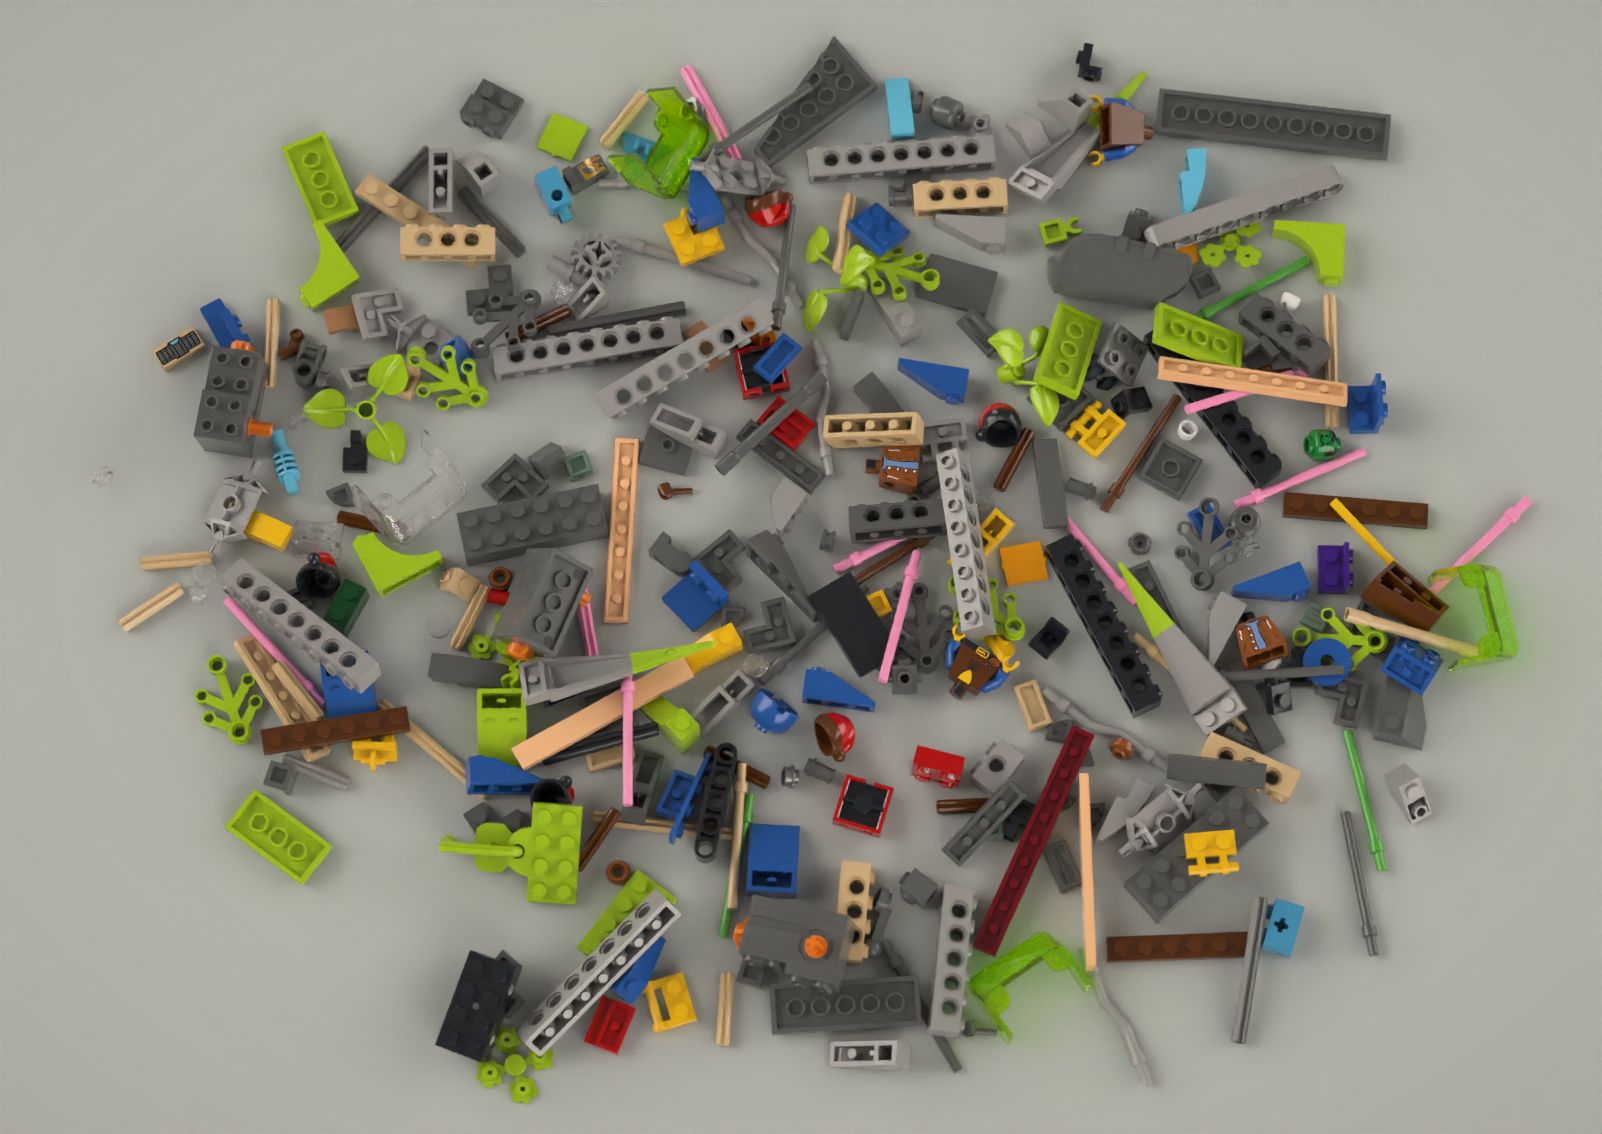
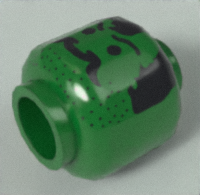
(1321, 444)

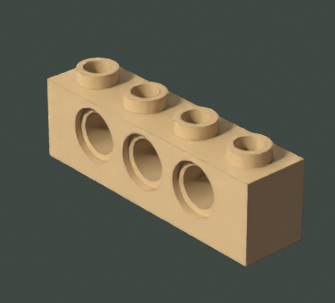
(971, 205)
(459, 251)
(873, 430)
(1285, 776)
(860, 874)

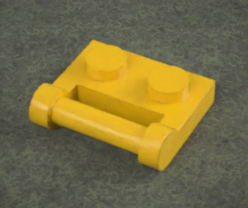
(676, 1000)

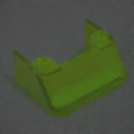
(680, 140)
(1501, 642)
(989, 983)

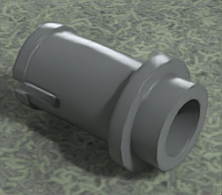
(929, 485)
(1081, 488)
(1237, 736)
(819, 770)

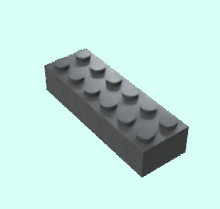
(533, 522)
(1165, 878)

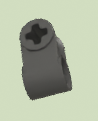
(310, 359)

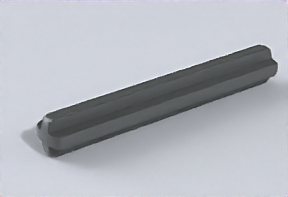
(489, 218)

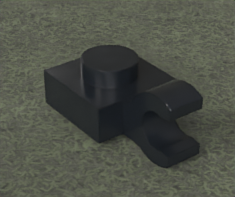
(354, 457)
(1298, 682)
(1018, 817)

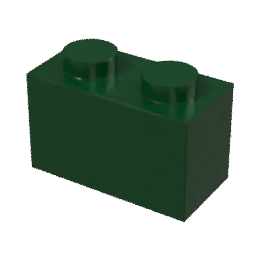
(346, 607)

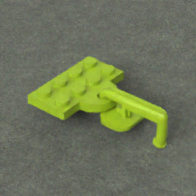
(549, 849)

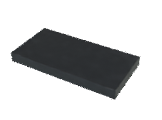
(853, 623)

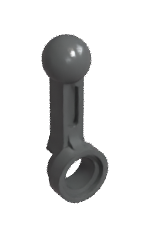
(880, 905)

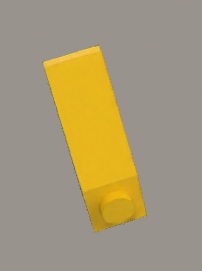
(727, 645)

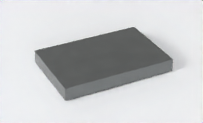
(960, 285)

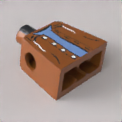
(897, 468)
(1259, 640)

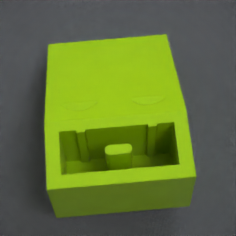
(501, 722)

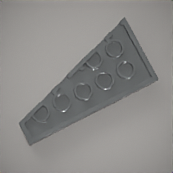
(837, 86)

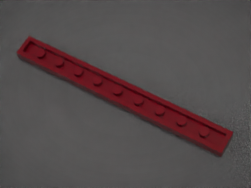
(1033, 841)

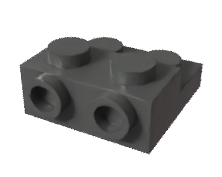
(491, 109)

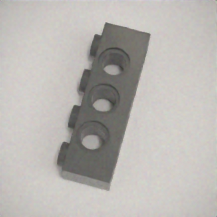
(1307, 360)
(905, 528)

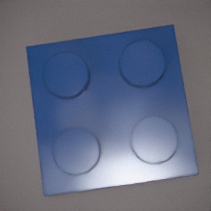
(878, 229)

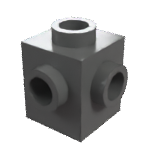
(906, 684)

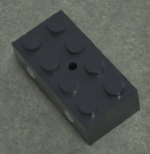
(490, 985)

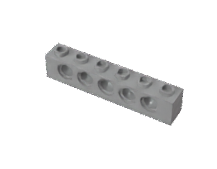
(938, 1021)

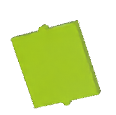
(562, 137)

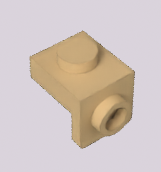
(414, 379)
(459, 583)

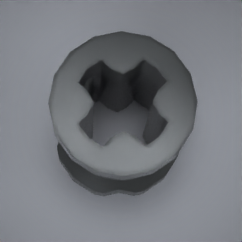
(900, 195)

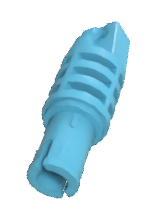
(284, 462)

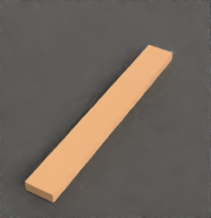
(1252, 381)
(621, 531)
(600, 714)
(1086, 872)

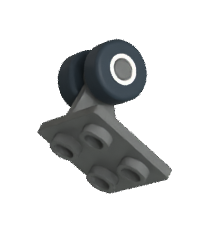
(1119, 359)

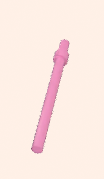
(1228, 396)
(1258, 496)
(1510, 517)
(856, 559)
(910, 574)
(1119, 583)
(272, 648)
(627, 688)

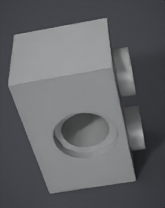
(1000, 753)

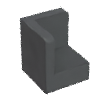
(1260, 353)
(281, 777)

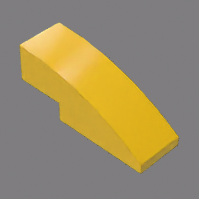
(994, 530)
(268, 531)

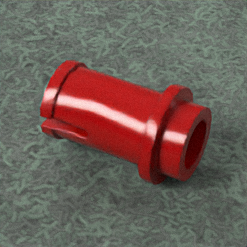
(497, 597)

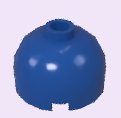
(772, 713)

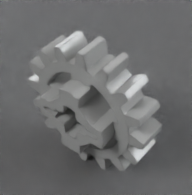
(592, 248)

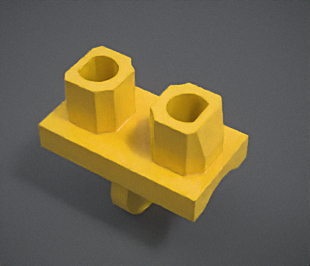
(375, 752)

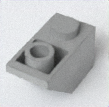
(1067, 106)
(479, 171)
(786, 504)
(1408, 793)

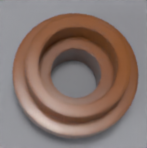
(500, 571)
(1121, 749)
(618, 864)

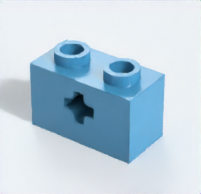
(1290, 916)

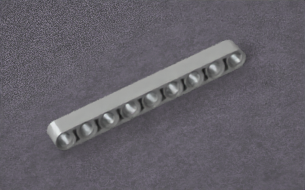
(1246, 209)

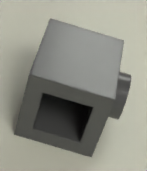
(917, 888)

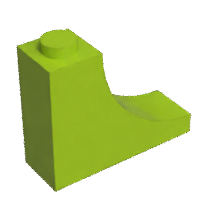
(1322, 244)
(332, 274)
(391, 569)
(673, 723)

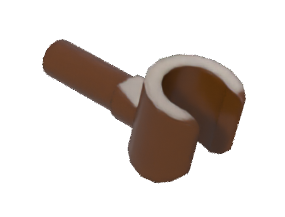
(1268, 368)
(666, 492)

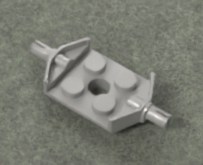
(752, 177)
(422, 333)
(229, 524)
(1145, 828)

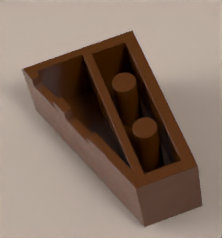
(1404, 598)

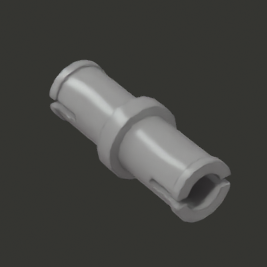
(567, 270)

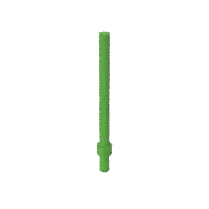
(1208, 312)
(747, 819)
(1376, 845)

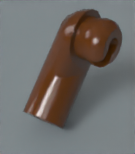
(291, 350)

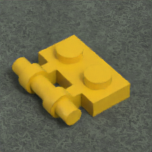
(1100, 434)
(1211, 845)

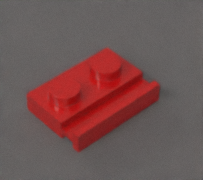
(792, 429)
(610, 1025)

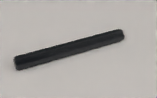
(602, 743)

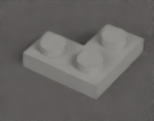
(370, 308)

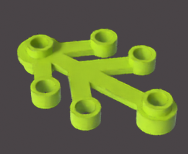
(929, 278)
(449, 379)
(1005, 623)
(1346, 638)
(230, 704)

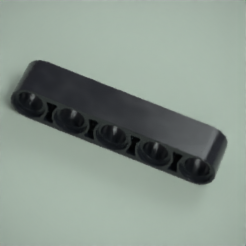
(713, 814)

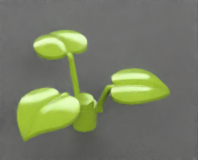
(851, 278)
(1009, 347)
(386, 441)

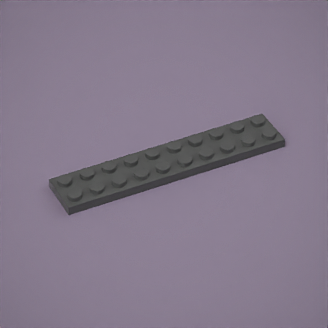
(1273, 124)

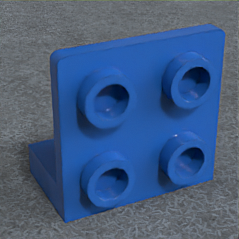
(1366, 407)
(696, 597)
(1412, 664)

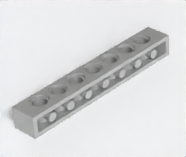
(891, 167)
(578, 358)
(608, 395)
(965, 544)
(243, 575)
(597, 973)

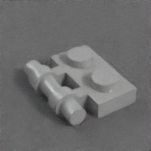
(943, 433)

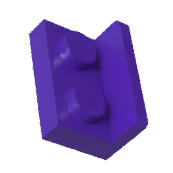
(1334, 569)

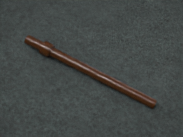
(1117, 489)
(892, 558)

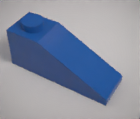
(703, 203)
(942, 381)
(1279, 585)
(829, 690)
(496, 777)
(637, 976)

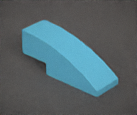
(899, 109)
(1192, 179)

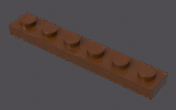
(1364, 510)
(335, 730)
(1176, 947)

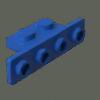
(223, 324)
(679, 797)

